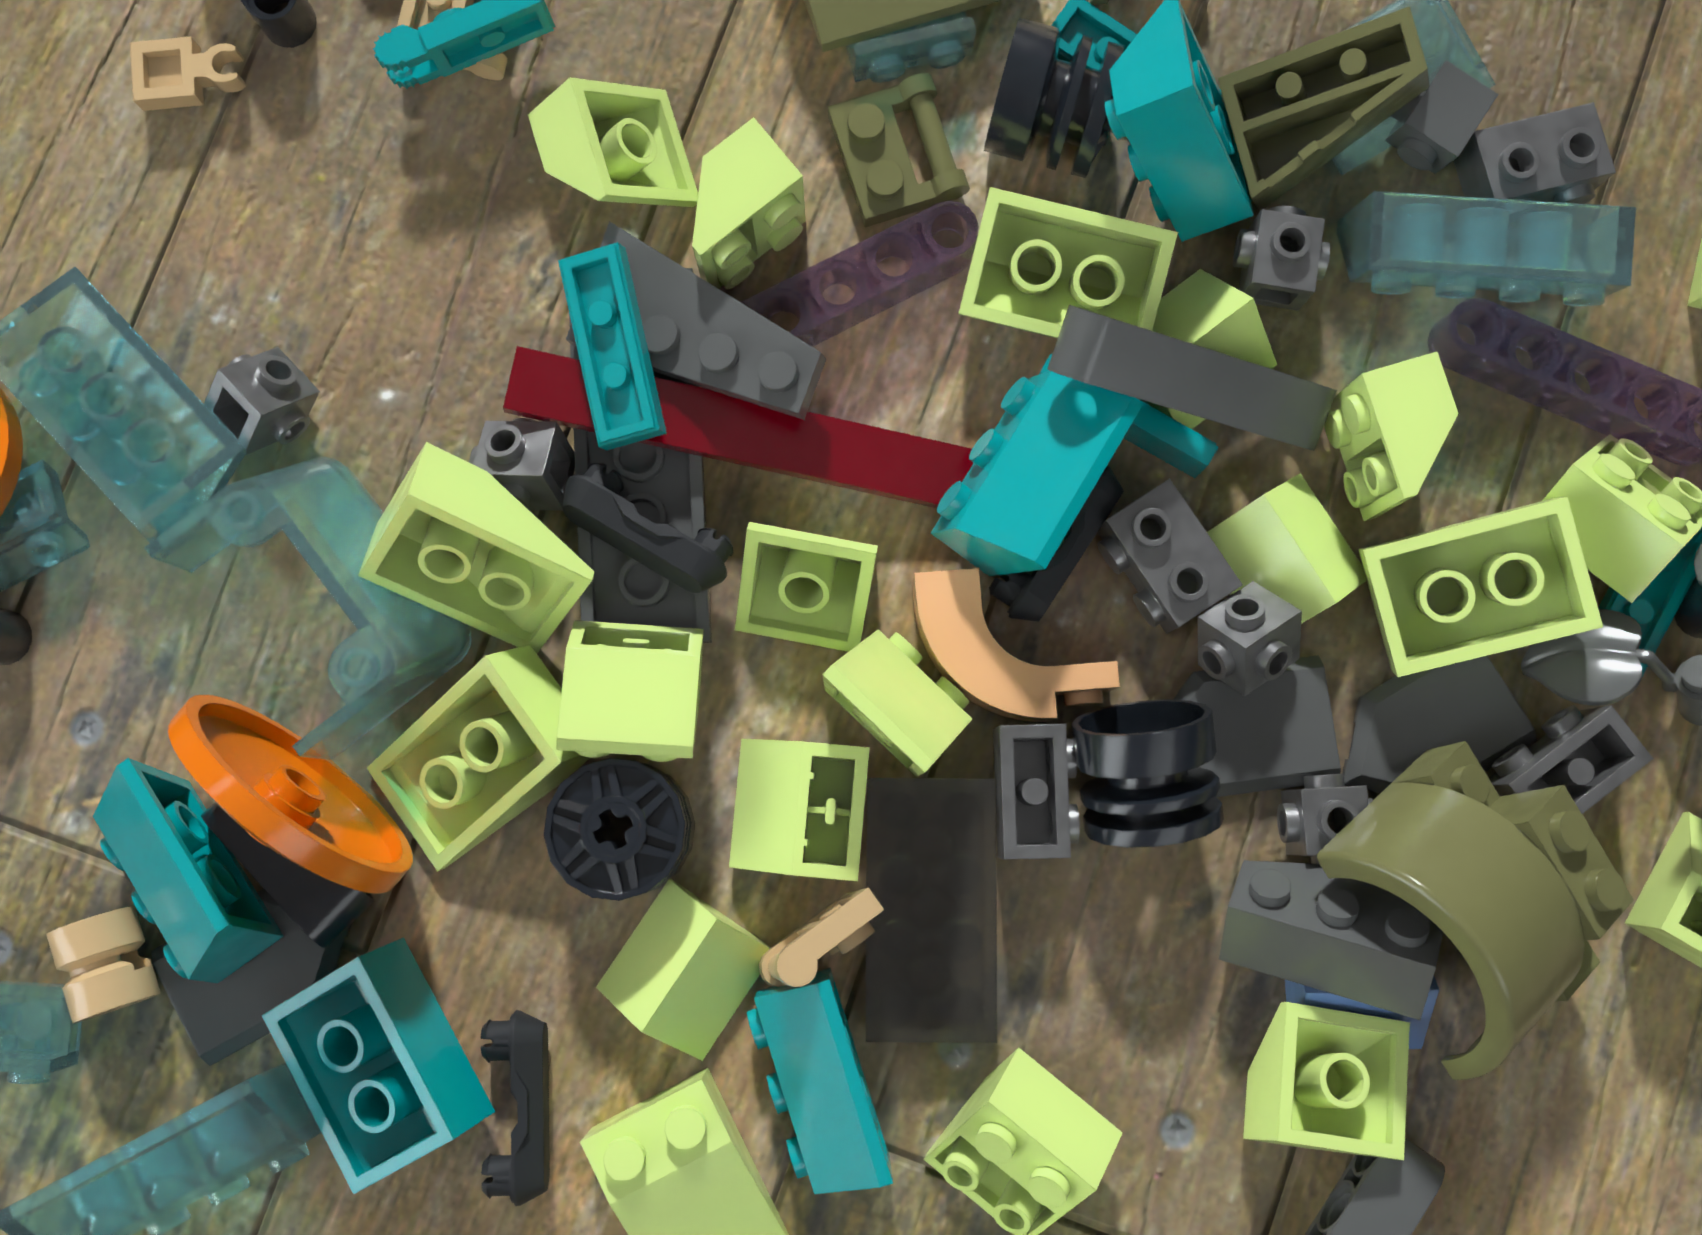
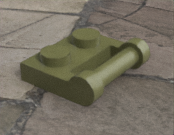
(878, 157)

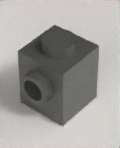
(1440, 119)

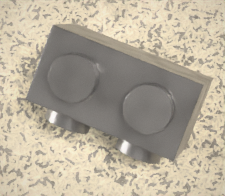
(1538, 158)
(1166, 558)
(1582, 750)
(1033, 792)

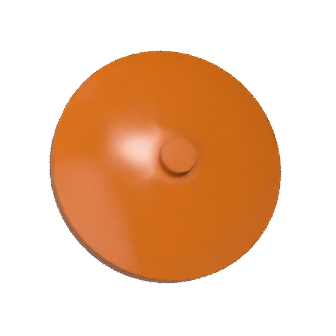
(289, 801)

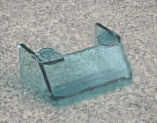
(331, 523)

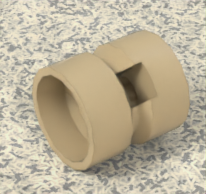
(103, 963)

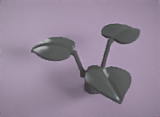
(1606, 666)

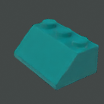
(1178, 127)
(1033, 472)
(182, 873)
(378, 1064)
(821, 1086)

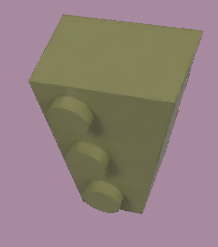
(1320, 99)

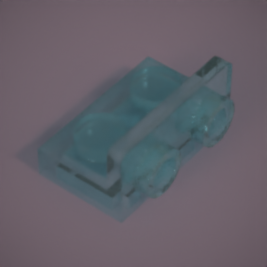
(932, 43)
(36, 527)
(36, 1032)

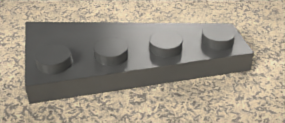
(713, 338)

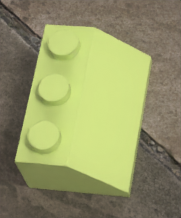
(1050, 255)

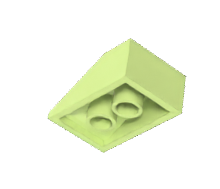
(473, 552)
(897, 700)
(477, 755)
(681, 1166)

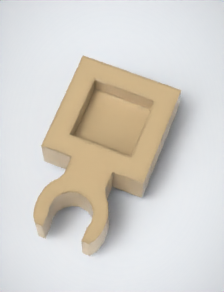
(175, 72)

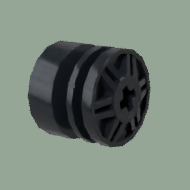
(1051, 98)
(1148, 773)
(655, 843)

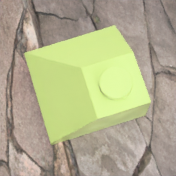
(614, 143)
(1330, 1082)

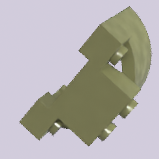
(1500, 875)

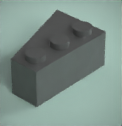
(1331, 935)

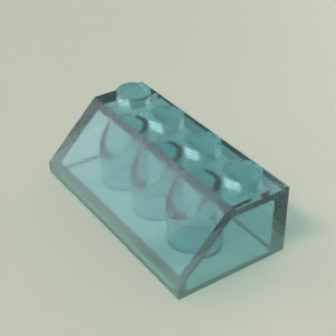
(1488, 247)
(115, 405)
(176, 1164)

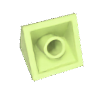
(1216, 318)
(1290, 549)
(804, 587)
(683, 971)

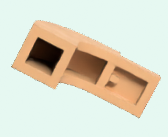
(971, 659)

